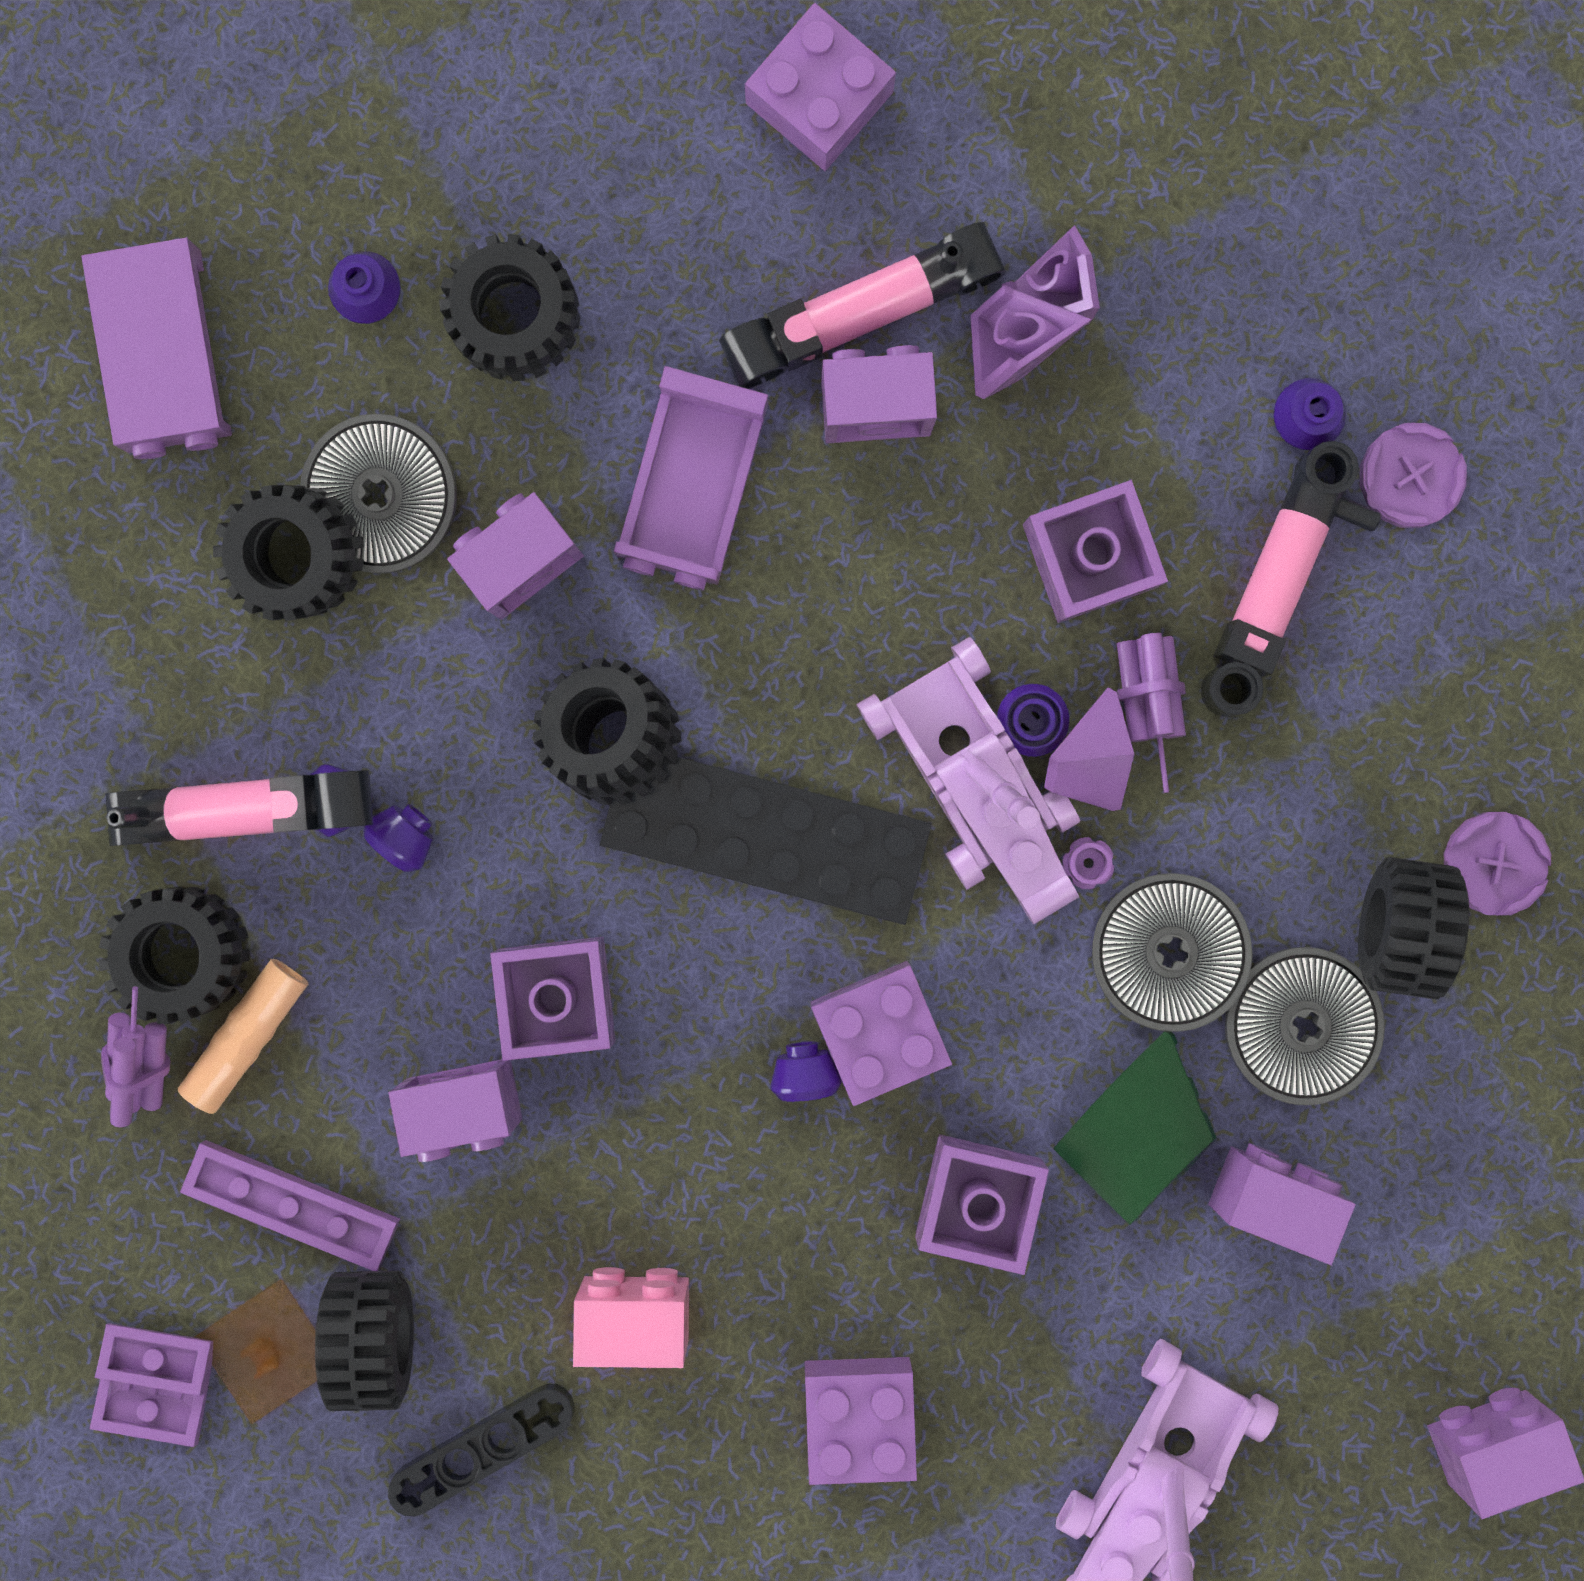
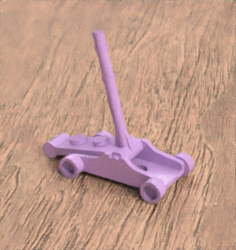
(981, 786)
(1155, 1497)

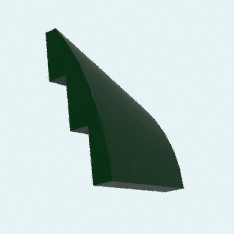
(1140, 1132)

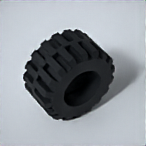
(487, 270)
(247, 557)
(580, 705)
(1413, 928)
(131, 960)
(364, 1341)

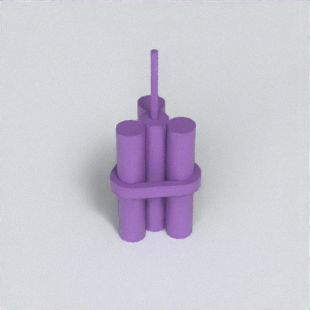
(1151, 691)
(134, 1065)

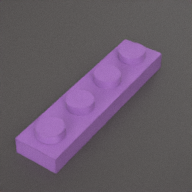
(290, 1205)

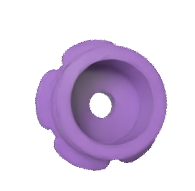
(1102, 863)

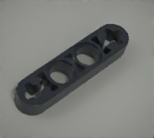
(485, 1454)

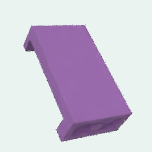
(154, 348)
(691, 478)

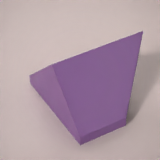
(1063, 277)
(1014, 336)
(1094, 757)

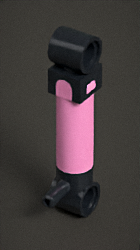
(806, 330)
(1254, 636)
(240, 808)

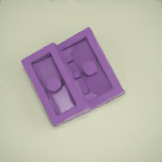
(152, 1384)

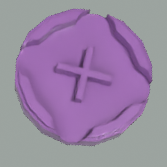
(1413, 475)
(1500, 861)

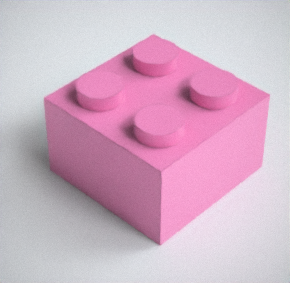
(631, 1319)

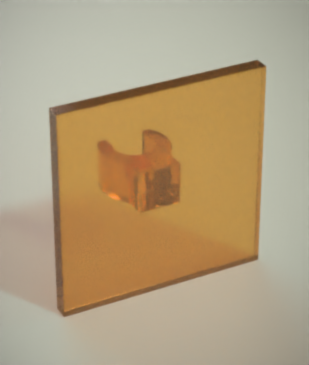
(264, 1351)

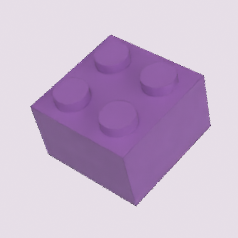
(819, 86)
(878, 395)
(1094, 551)
(514, 555)
(553, 998)
(880, 1033)
(455, 1109)
(981, 1204)
(1280, 1204)
(860, 1420)
(1505, 1452)

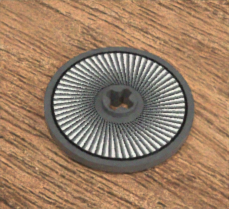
(418, 495)
(1210, 935)
(1315, 1066)

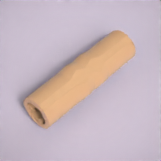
(242, 1036)

